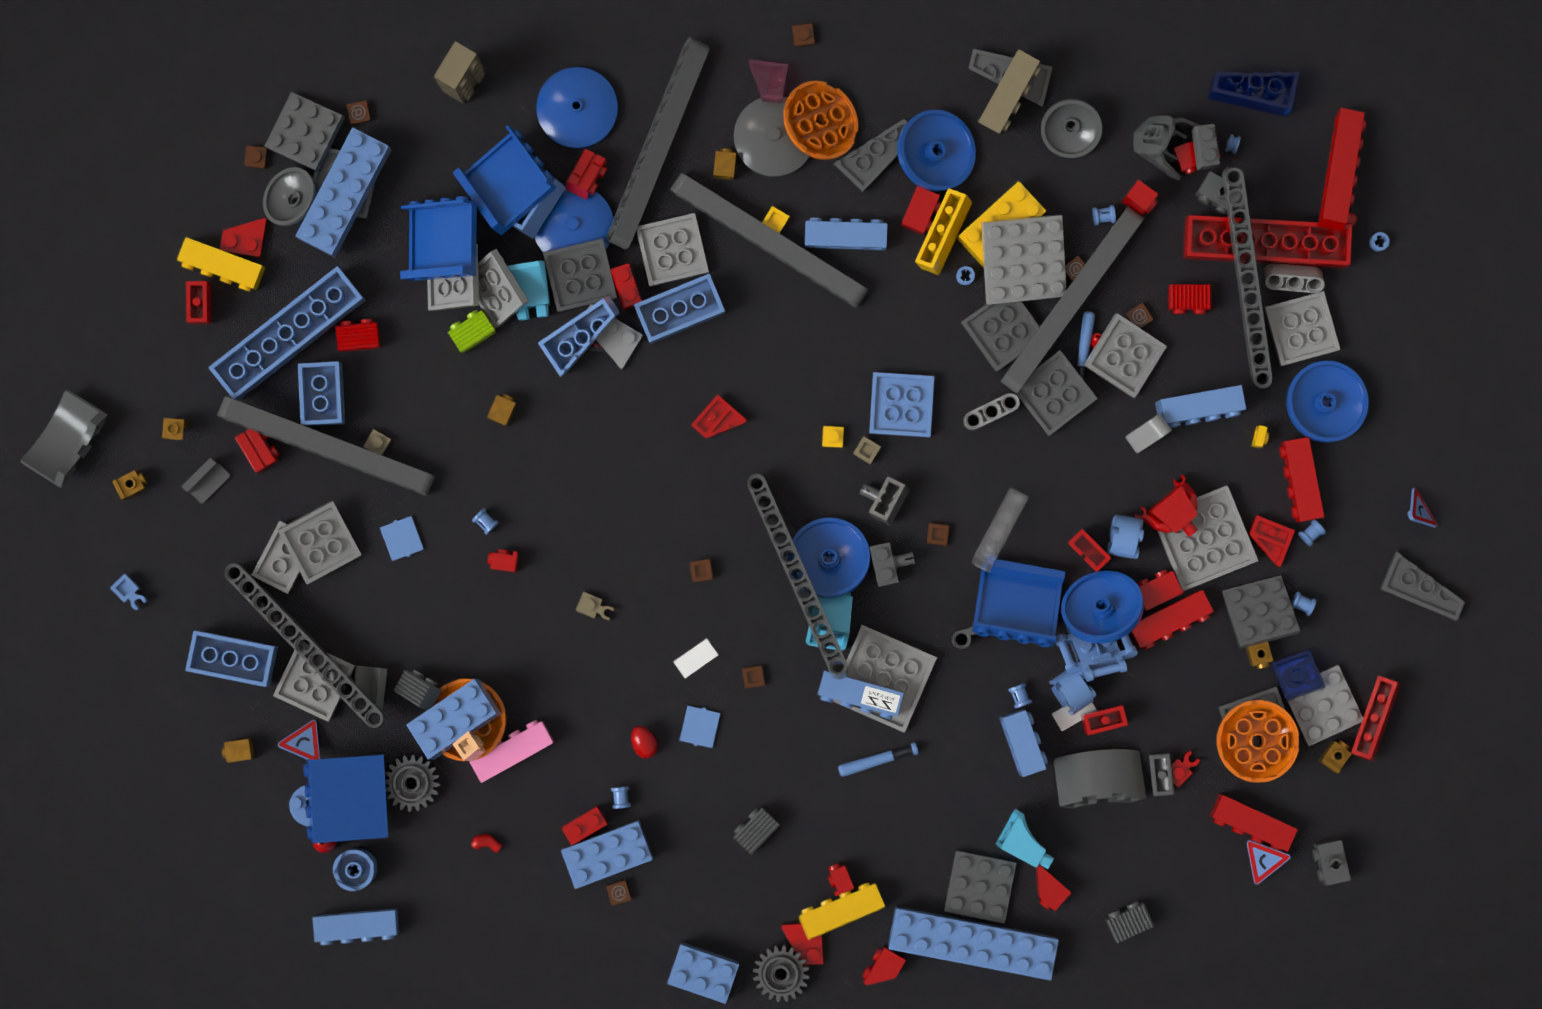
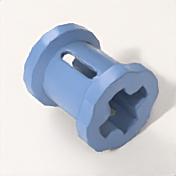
(1104, 215)
(485, 521)
(1312, 533)
(1303, 603)
(1020, 695)
(620, 797)

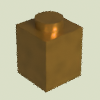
(724, 164)
(502, 409)
(238, 750)

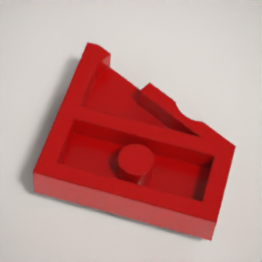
(245, 238)
(717, 418)
(1271, 538)
(809, 949)

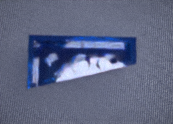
(1256, 90)

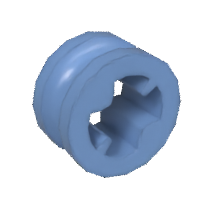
(1232, 144)
(1384, 245)
(971, 276)

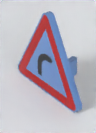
(1419, 511)
(303, 742)
(1264, 860)

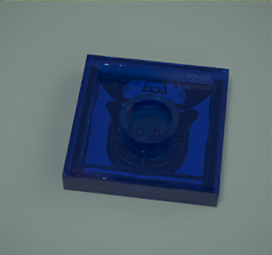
(1298, 675)

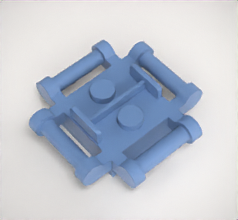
(1095, 658)

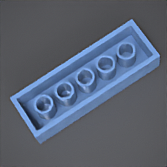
(343, 192)

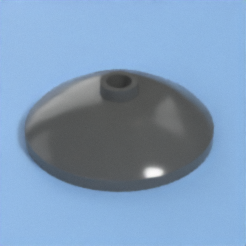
(1071, 140)
(289, 196)

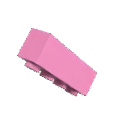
(513, 750)

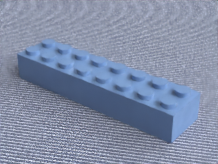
(287, 334)
(973, 943)

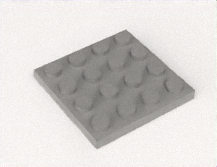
(1023, 259)
(1216, 546)
(891, 665)

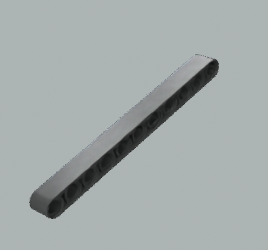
(657, 143)
(768, 240)
(1247, 267)
(1072, 299)
(325, 446)
(797, 585)
(297, 640)

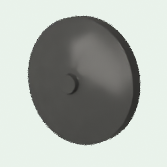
(763, 140)

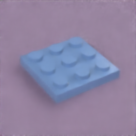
(901, 404)

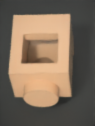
(469, 746)

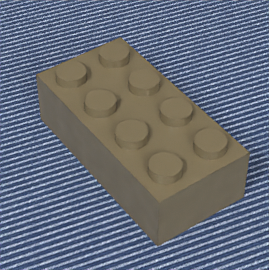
(459, 73)
(1009, 92)

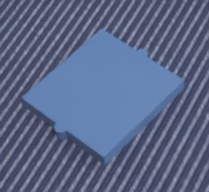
(401, 538)
(699, 726)

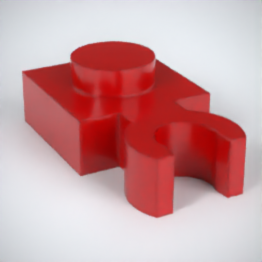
(1181, 770)

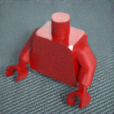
(1174, 510)

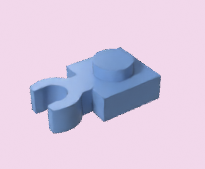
(126, 590)

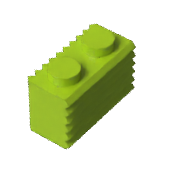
(472, 331)

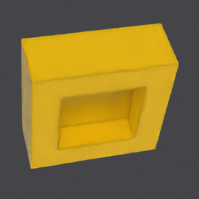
(775, 219)
(832, 436)
(1260, 436)

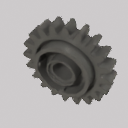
(398, 783)
(790, 963)

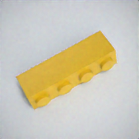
(943, 231)
(220, 263)
(841, 911)

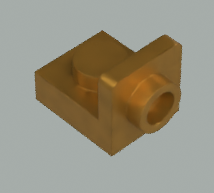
(174, 428)

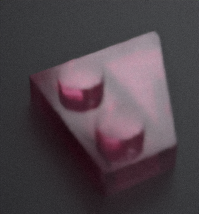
(769, 79)

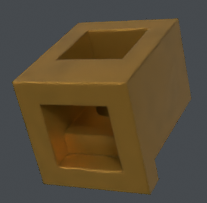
(139, 484)
(1257, 661)
(1328, 758)

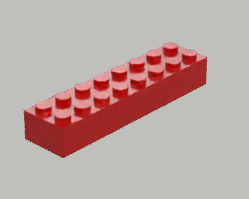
(1272, 240)

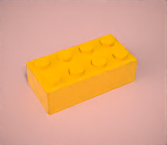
(1014, 204)

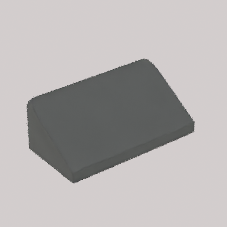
(1161, 774)

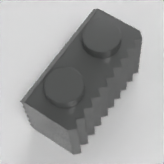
(1205, 147)
(417, 689)
(755, 830)
(1129, 921)

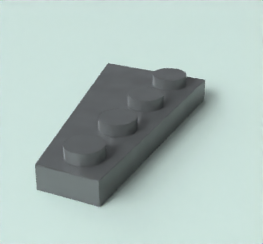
(994, 67)
(872, 158)
(1413, 585)

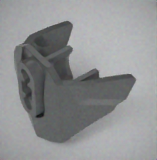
(1153, 137)

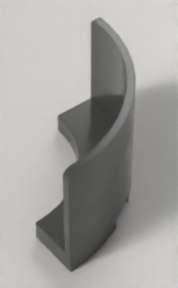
(65, 439)
(1099, 775)

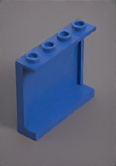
(507, 182)
(441, 239)
(1018, 603)
(346, 798)

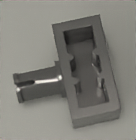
(1212, 192)
(887, 500)
(886, 563)
(1331, 862)

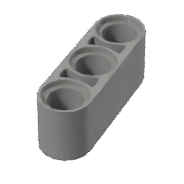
(1300, 284)
(998, 404)
(1148, 433)

